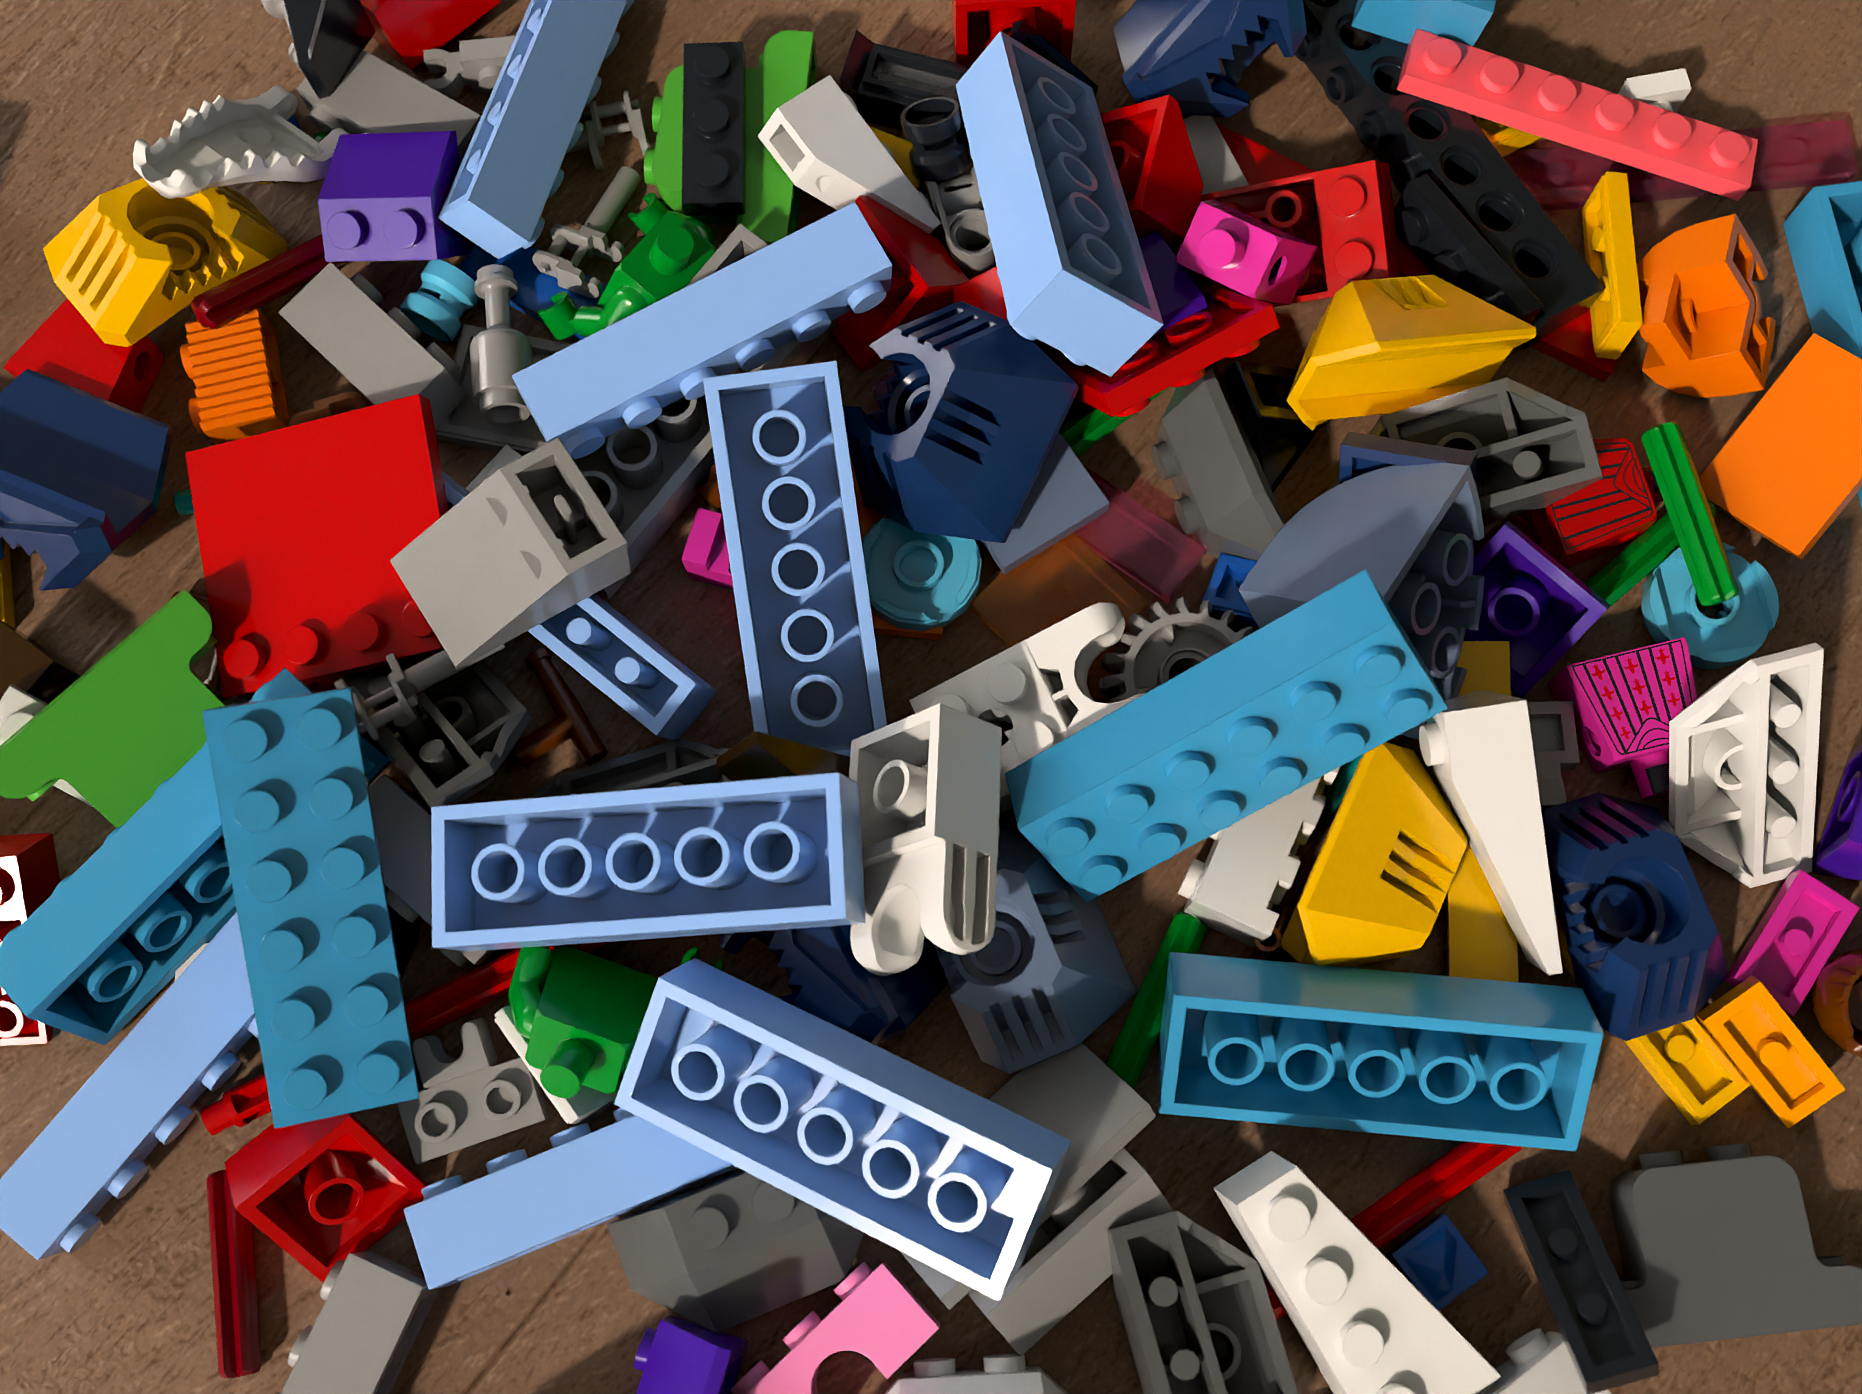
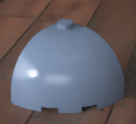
(1411, 536)

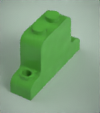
(771, 198)
(121, 721)

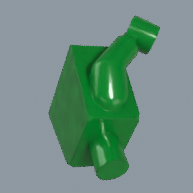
(656, 267)
(579, 1015)

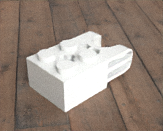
(1036, 687)
(927, 836)

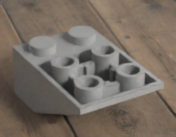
(512, 554)

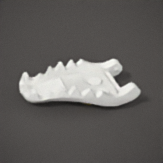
(234, 145)

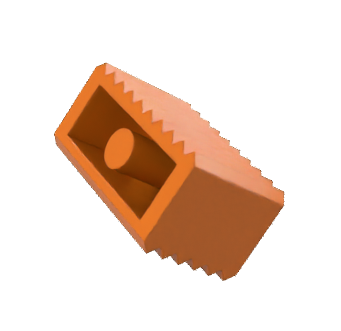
(235, 378)

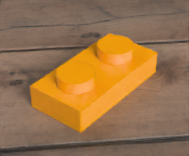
(1770, 1051)

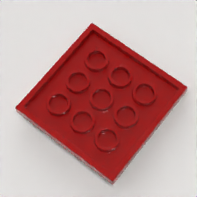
(304, 539)

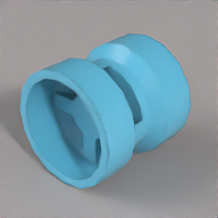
(440, 301)

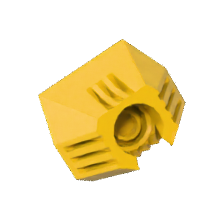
(145, 256)
(1399, 347)
(1378, 867)

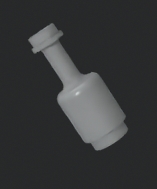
(498, 351)

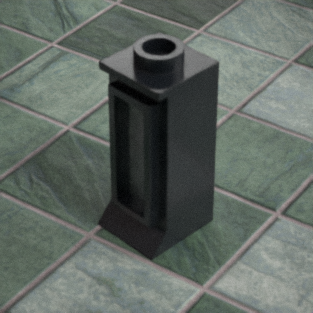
(890, 79)

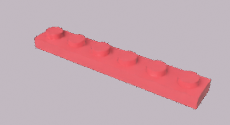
(1578, 115)

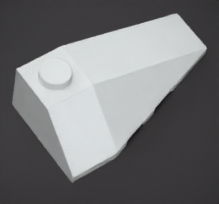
(1490, 780)

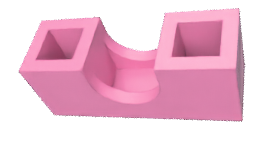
(875, 1319)

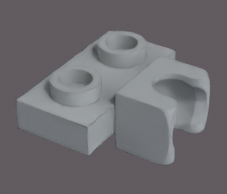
(467, 1095)

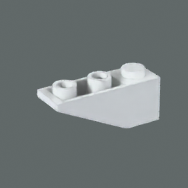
(838, 157)

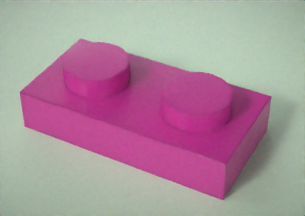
(1794, 940)

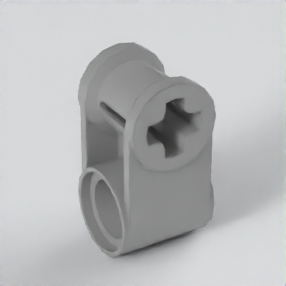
(962, 221)

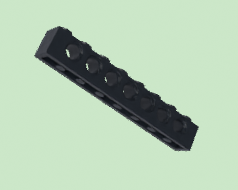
(1446, 144)

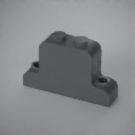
(1725, 1250)

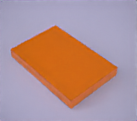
(1796, 451)

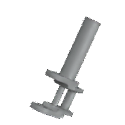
(593, 133)
(590, 238)
(405, 686)

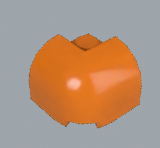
(1705, 311)

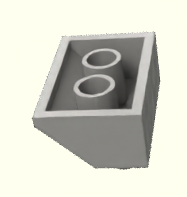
(1071, 1252)

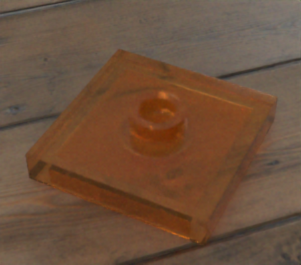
(1052, 589)

